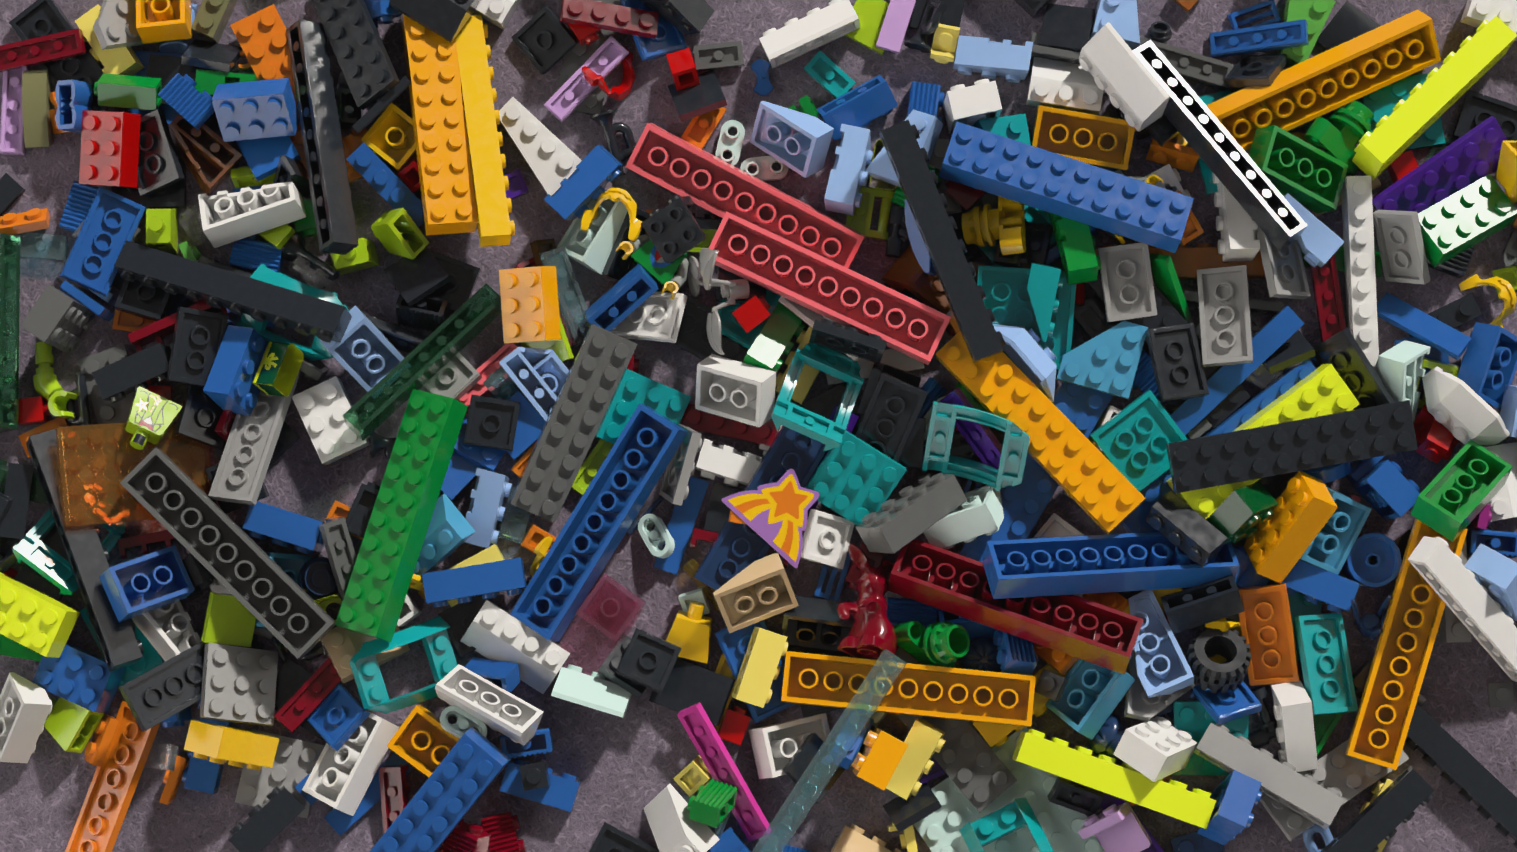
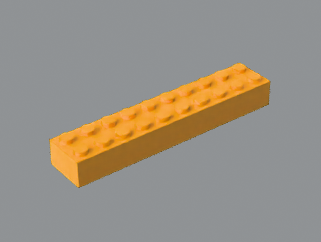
(1331, 78)
(439, 131)
(1053, 438)
(1399, 660)
(916, 691)

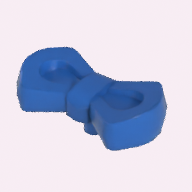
(763, 86)

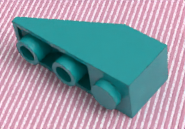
(1042, 290)

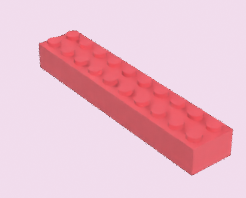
(725, 188)
(828, 288)

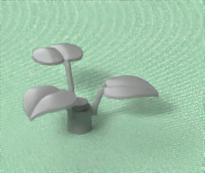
(729, 289)

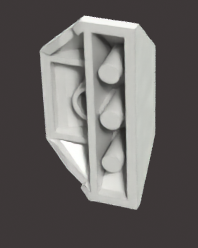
(1462, 409)

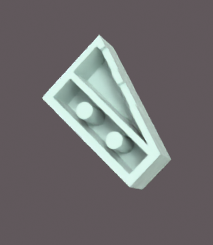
(1401, 369)

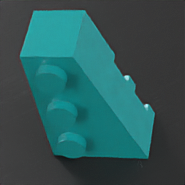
(1010, 126)

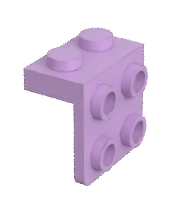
(1117, 829)

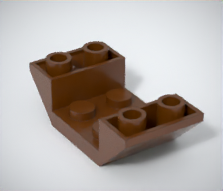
(909, 275)

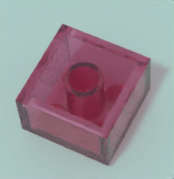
(610, 608)

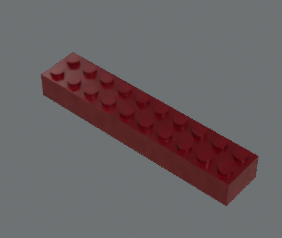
(1057, 621)

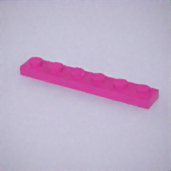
(723, 769)

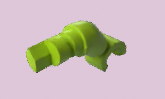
(47, 385)

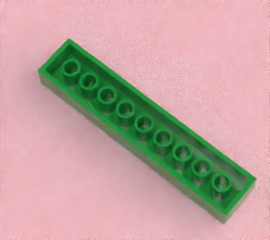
(401, 515)

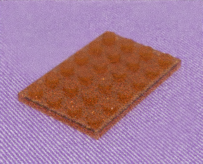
(100, 457)

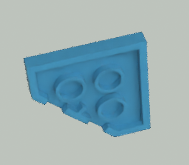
(1106, 361)

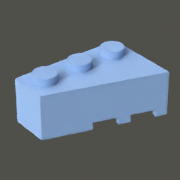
(929, 131)

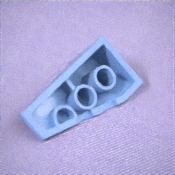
(1157, 653)

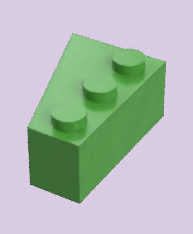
(1316, 14)

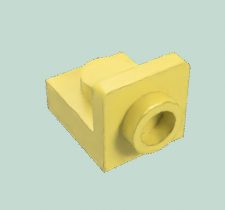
(944, 43)
(693, 776)
(907, 839)

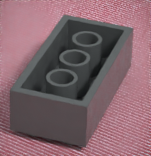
(58, 319)
(911, 512)

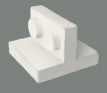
(826, 539)

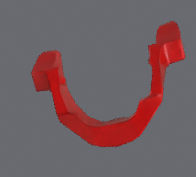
(617, 92)

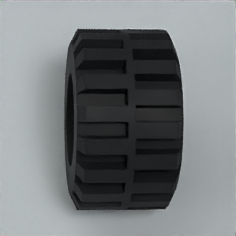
(1216, 675)

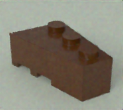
(204, 153)

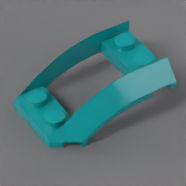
(262, 273)
(808, 422)
(940, 438)
(51, 564)
(369, 677)
(1002, 823)

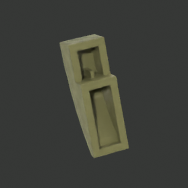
(36, 108)

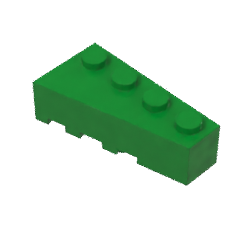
(1076, 249)

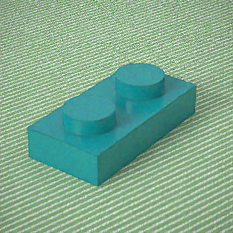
(829, 75)

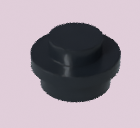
(1159, 32)

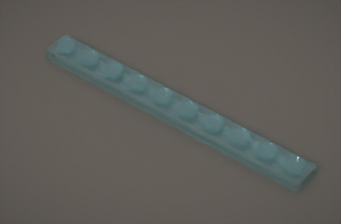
(831, 753)

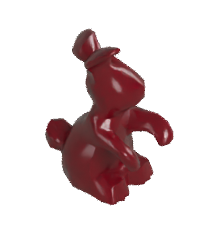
(871, 629)

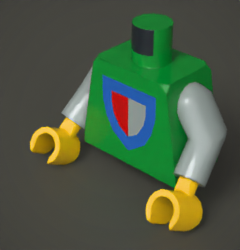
(668, 275)

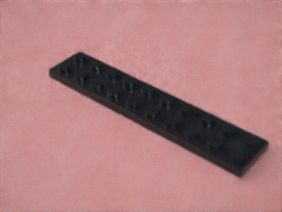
(1291, 446)

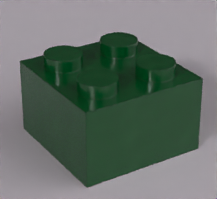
(1243, 512)

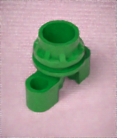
(1341, 132)
(936, 645)

